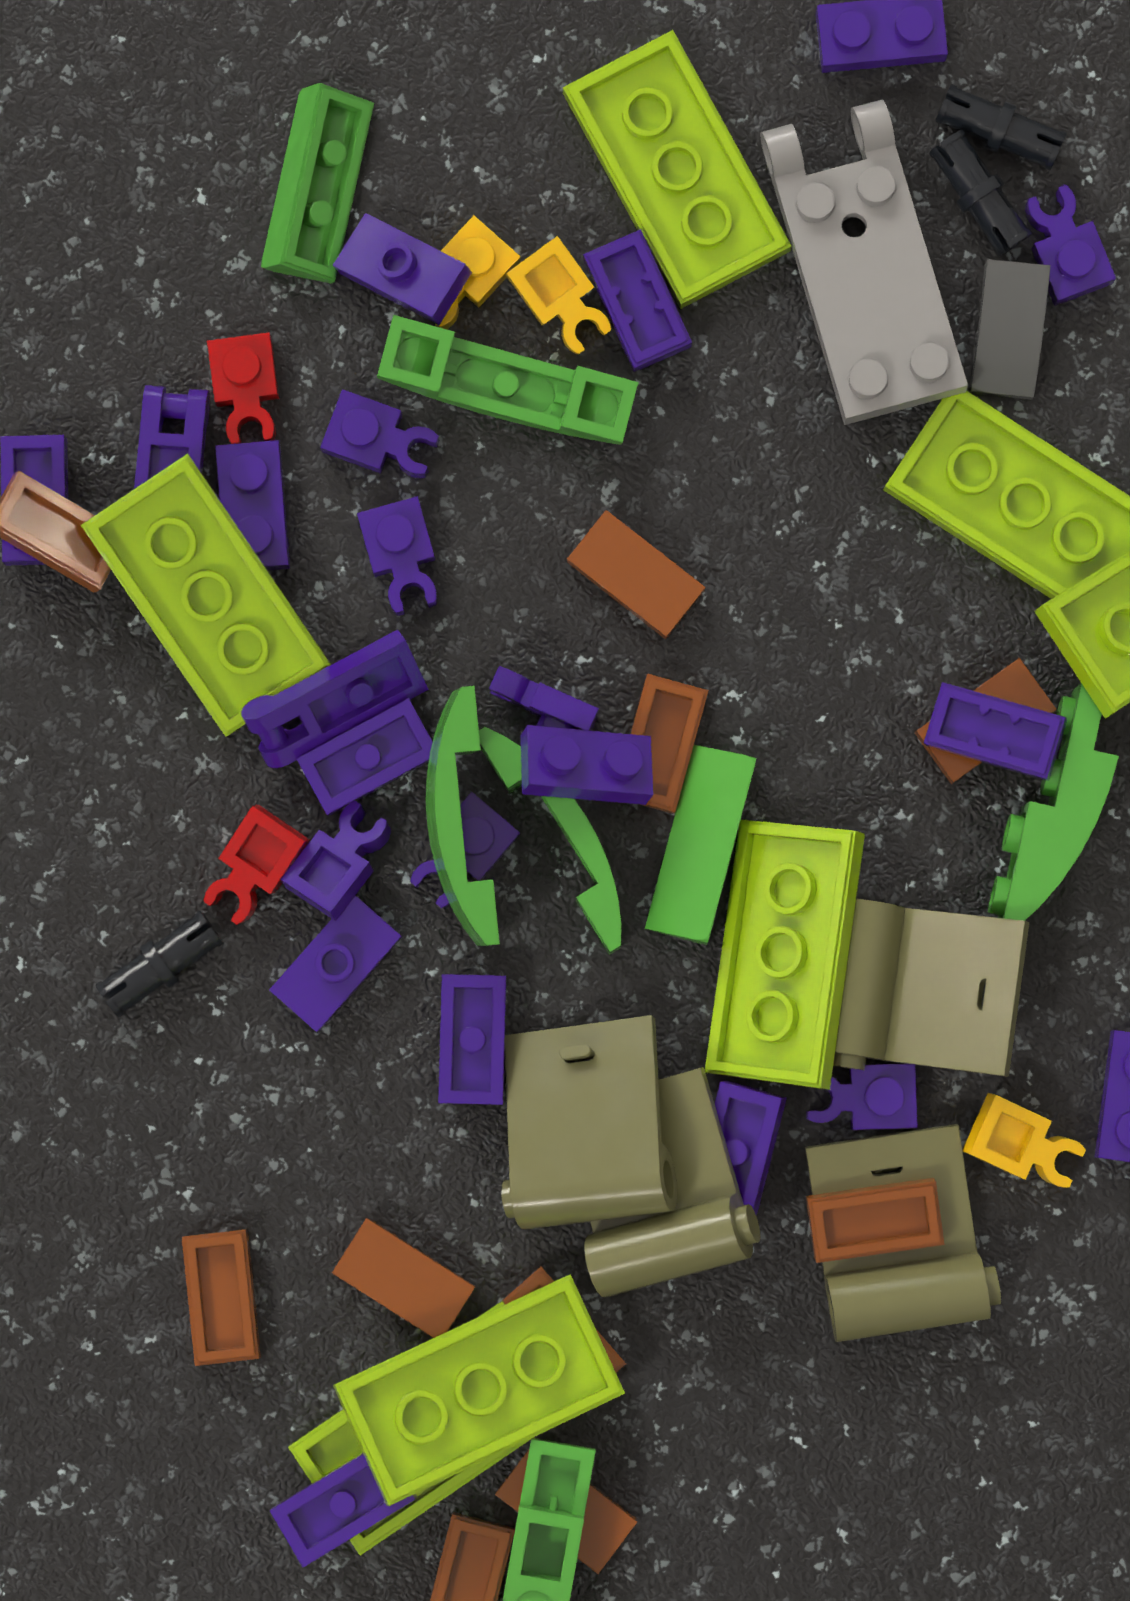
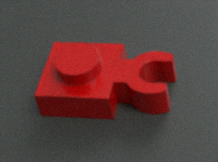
(243, 377)
(259, 857)

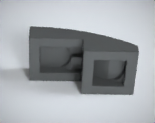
(1010, 329)

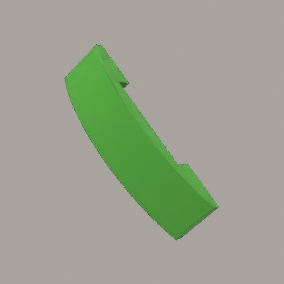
(505, 383)
(457, 735)
(599, 902)

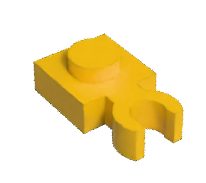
(487, 259)
(553, 286)
(1016, 1140)

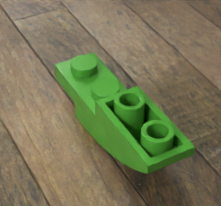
(1052, 836)
(549, 1522)

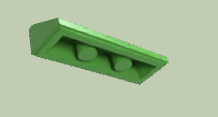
(317, 183)
(700, 844)

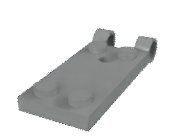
(870, 292)

